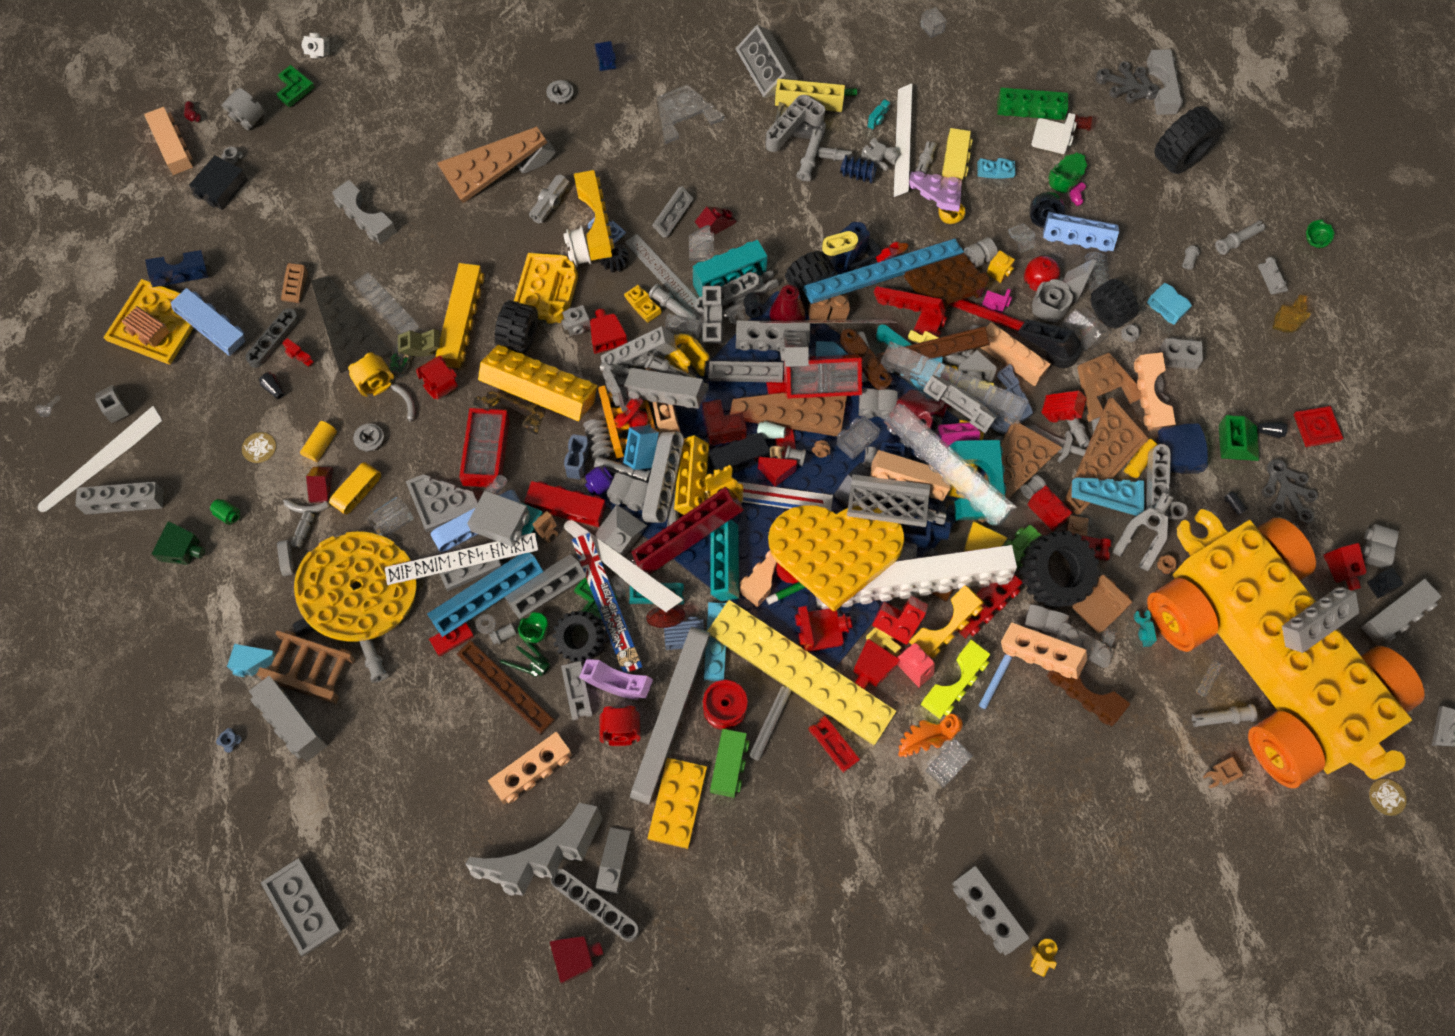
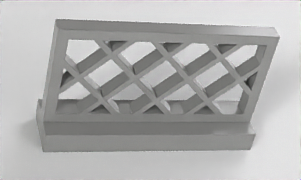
(889, 490)

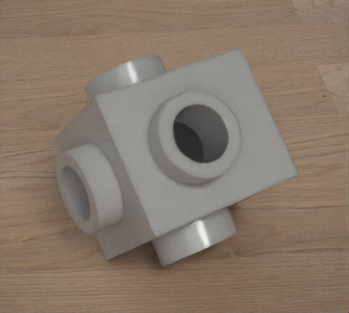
(576, 320)

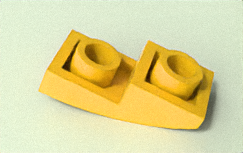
(642, 303)

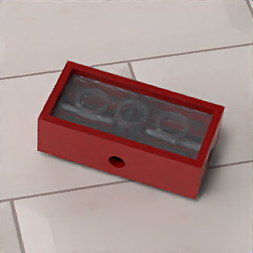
(824, 377)
(484, 446)

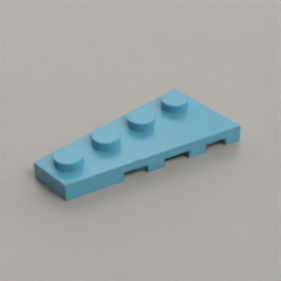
(1117, 495)

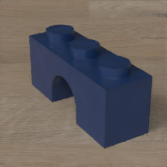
(189, 269)

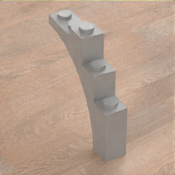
(543, 859)

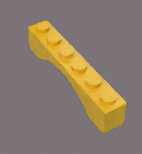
(598, 236)

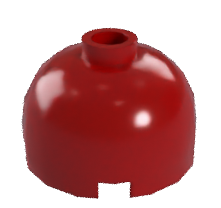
(1041, 270)

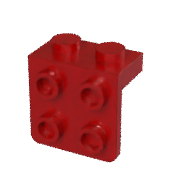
(818, 629)

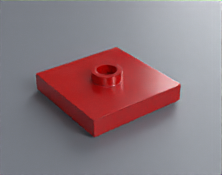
(1318, 426)

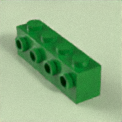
(1032, 103)

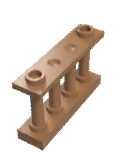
(308, 686)

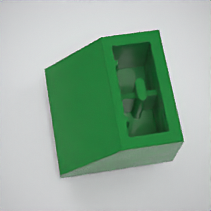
(1238, 438)

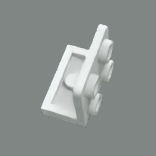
(1054, 135)

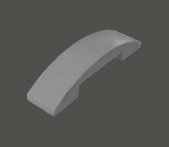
(961, 400)

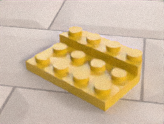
(548, 285)

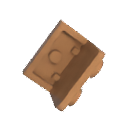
(1103, 604)

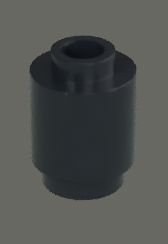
(753, 305)

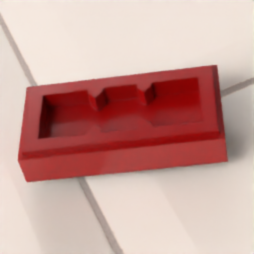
(451, 640)

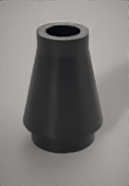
(271, 384)
(1274, 428)

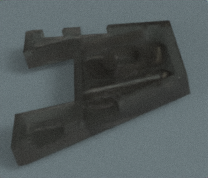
(534, 412)

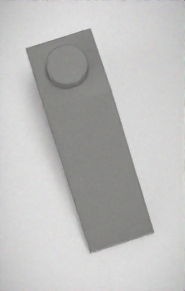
(1077, 278)
(613, 861)

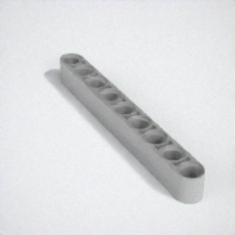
(670, 715)

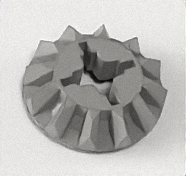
(563, 86)
(368, 430)

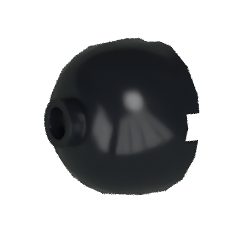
(1045, 203)

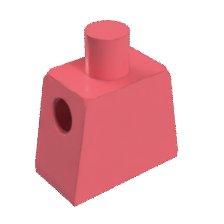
(915, 664)

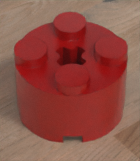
(437, 377)
(619, 725)

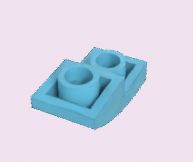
(1000, 169)

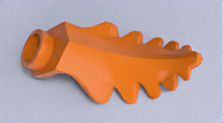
(929, 735)

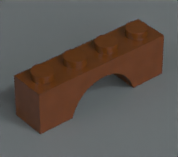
(1107, 706)

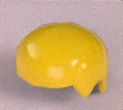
(952, 217)

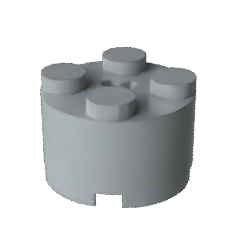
(243, 108)
(1052, 300)

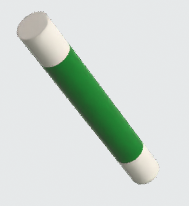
(784, 593)

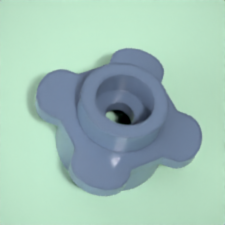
(224, 736)

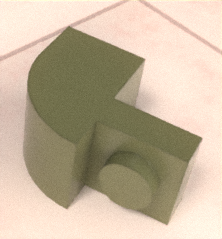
(419, 344)

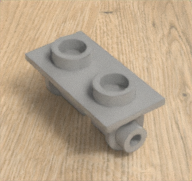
(1272, 276)

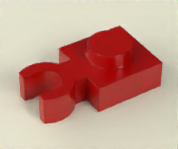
(293, 350)

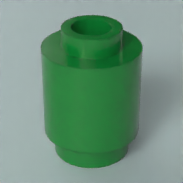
(225, 511)

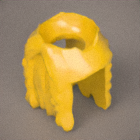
(689, 353)
(723, 479)

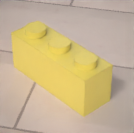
(957, 154)

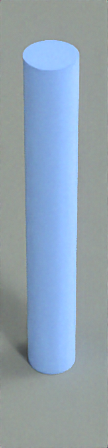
(995, 681)

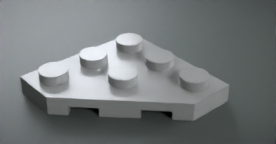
(439, 501)

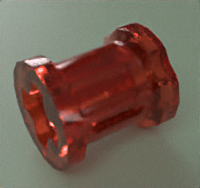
(1083, 122)

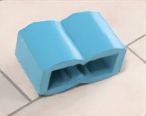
(1169, 303)

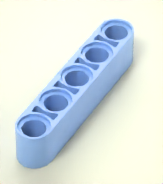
(457, 530)

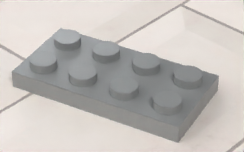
(301, 907)

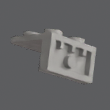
(616, 387)

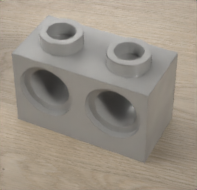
(1181, 357)

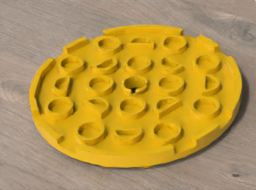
(338, 610)

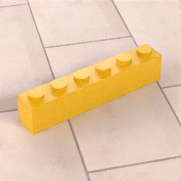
(459, 314)

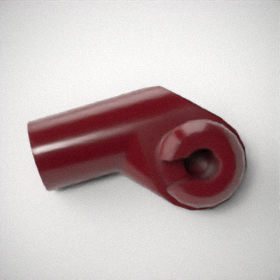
(189, 112)

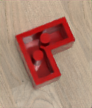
(900, 623)

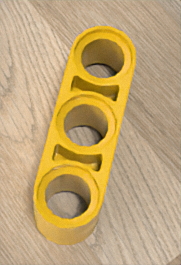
(355, 488)

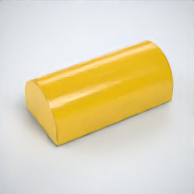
(318, 441)
(1140, 460)

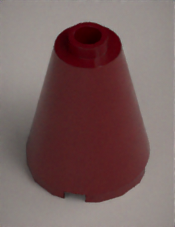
(788, 305)

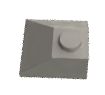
(620, 530)

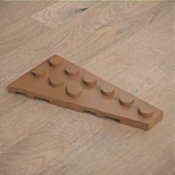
(813, 414)
(1023, 456)

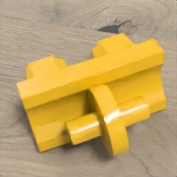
(1043, 956)

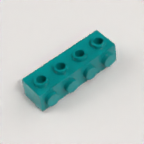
(725, 562)

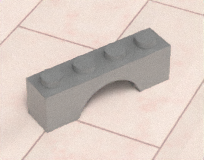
(1161, 65)
(377, 225)

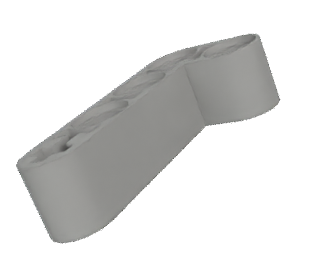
(801, 110)
(1161, 482)

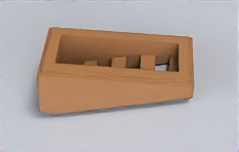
(294, 271)

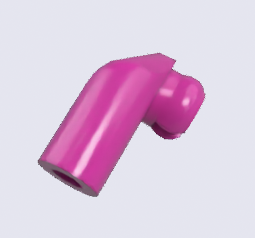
(1075, 193)

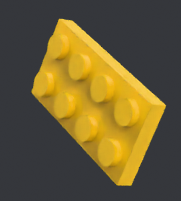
(677, 803)

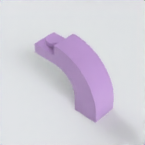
(615, 681)

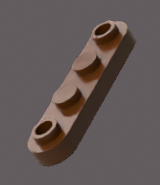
(871, 365)

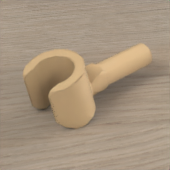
(776, 451)

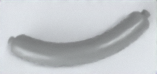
(409, 401)
(300, 509)

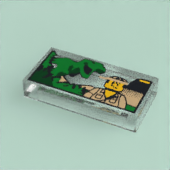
(399, 362)

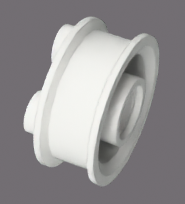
(578, 244)

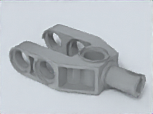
(1161, 529)

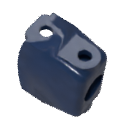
(856, 254)
(1186, 448)

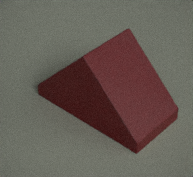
(319, 484)

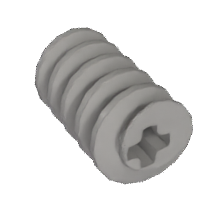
(598, 438)

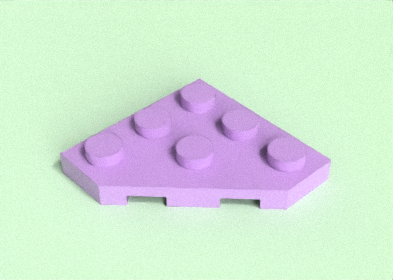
(941, 189)

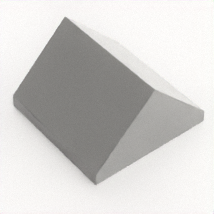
(978, 367)

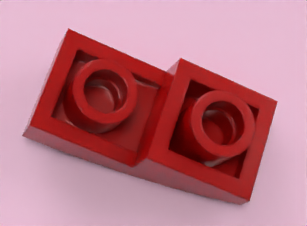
(892, 251)

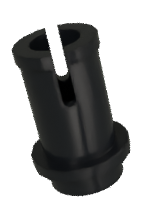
(1235, 502)

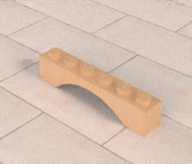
(758, 584)

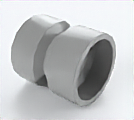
(981, 252)

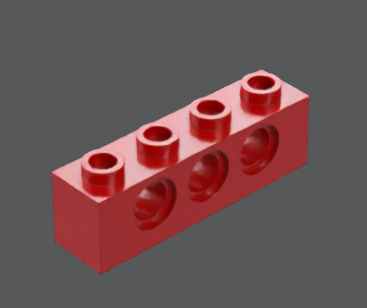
(997, 601)

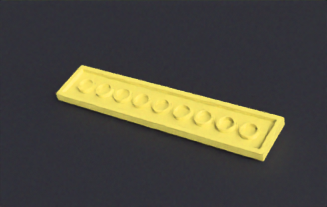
(801, 672)

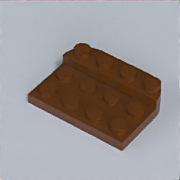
(948, 280)

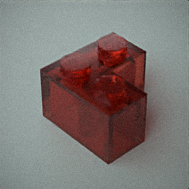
(722, 428)

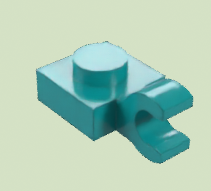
(1146, 631)

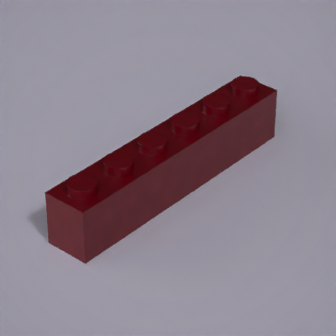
(687, 530)

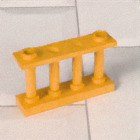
(611, 413)

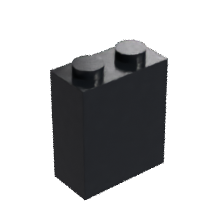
(218, 182)

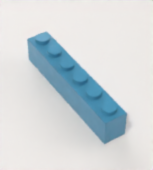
(484, 593)

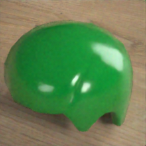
(1319, 234)
(533, 628)

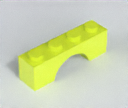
(941, 698)

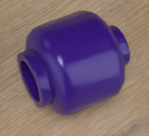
(598, 480)

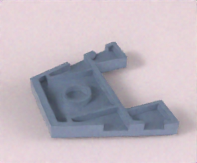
(1008, 378)

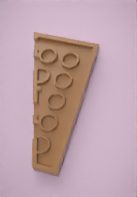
(480, 167)
(1109, 449)

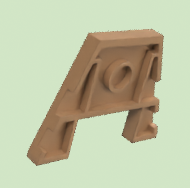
(1101, 377)

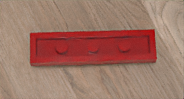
(909, 301)

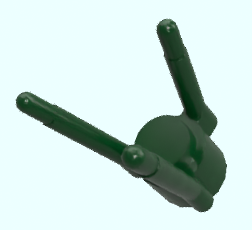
(539, 663)

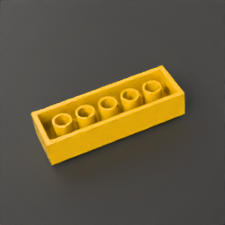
(537, 382)

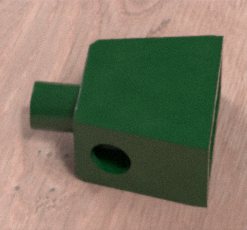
(177, 545)

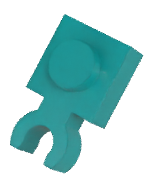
(876, 116)

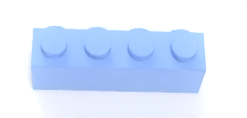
(1080, 231)
(208, 321)

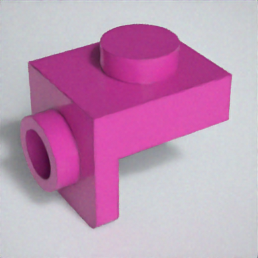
(995, 301)

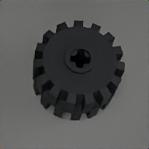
(808, 270)
(516, 326)

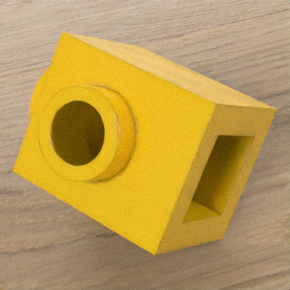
(1000, 266)

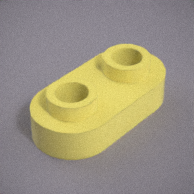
(839, 243)

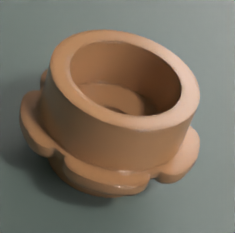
(821, 448)
(1171, 564)

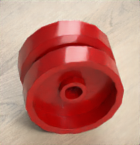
(724, 693)

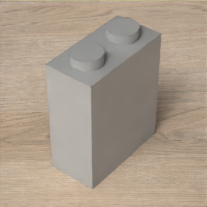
(499, 518)

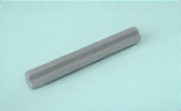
(770, 723)

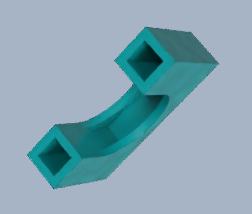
(988, 456)

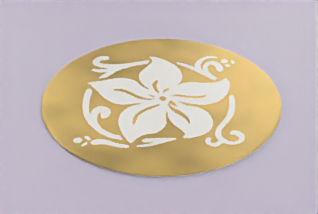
(258, 447)
(1387, 797)

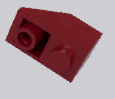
(717, 218)

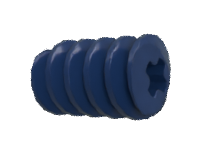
(858, 169)

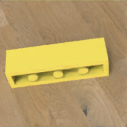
(829, 95)

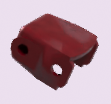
(923, 405)

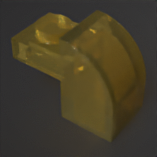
(1291, 318)

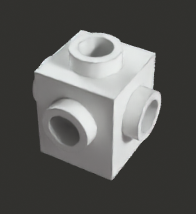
(315, 45)

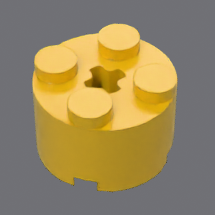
(370, 374)

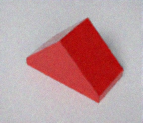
(776, 469)

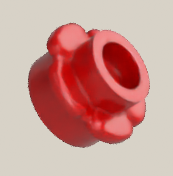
(845, 623)

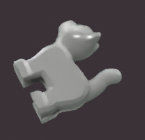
(877, 153)

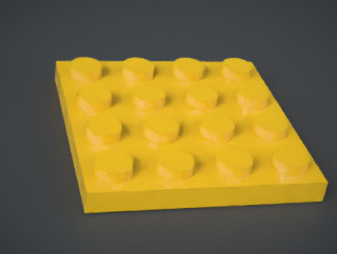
(157, 303)

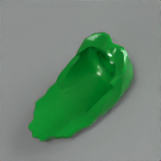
(1067, 173)

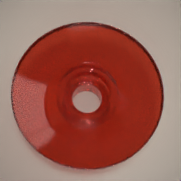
(662, 619)

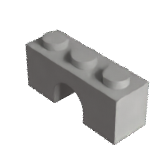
(712, 315)

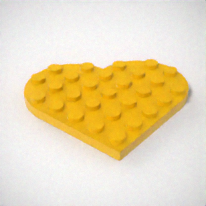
(834, 551)

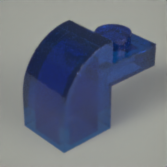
(605, 56)

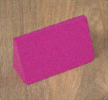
(958, 432)

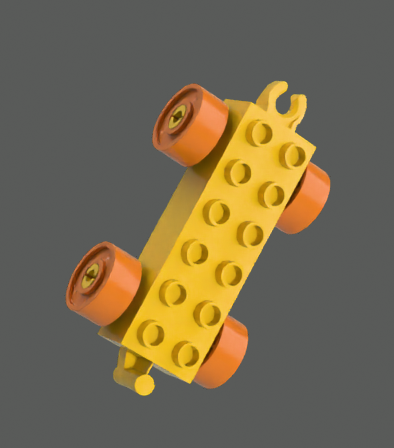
(1329, 697)

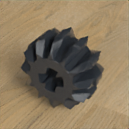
(618, 260)

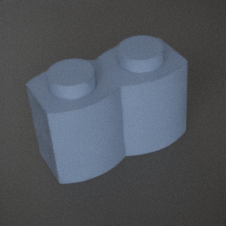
(576, 457)

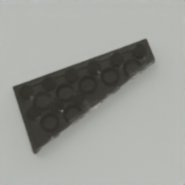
(346, 328)

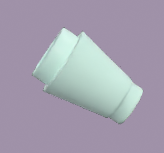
(771, 430)

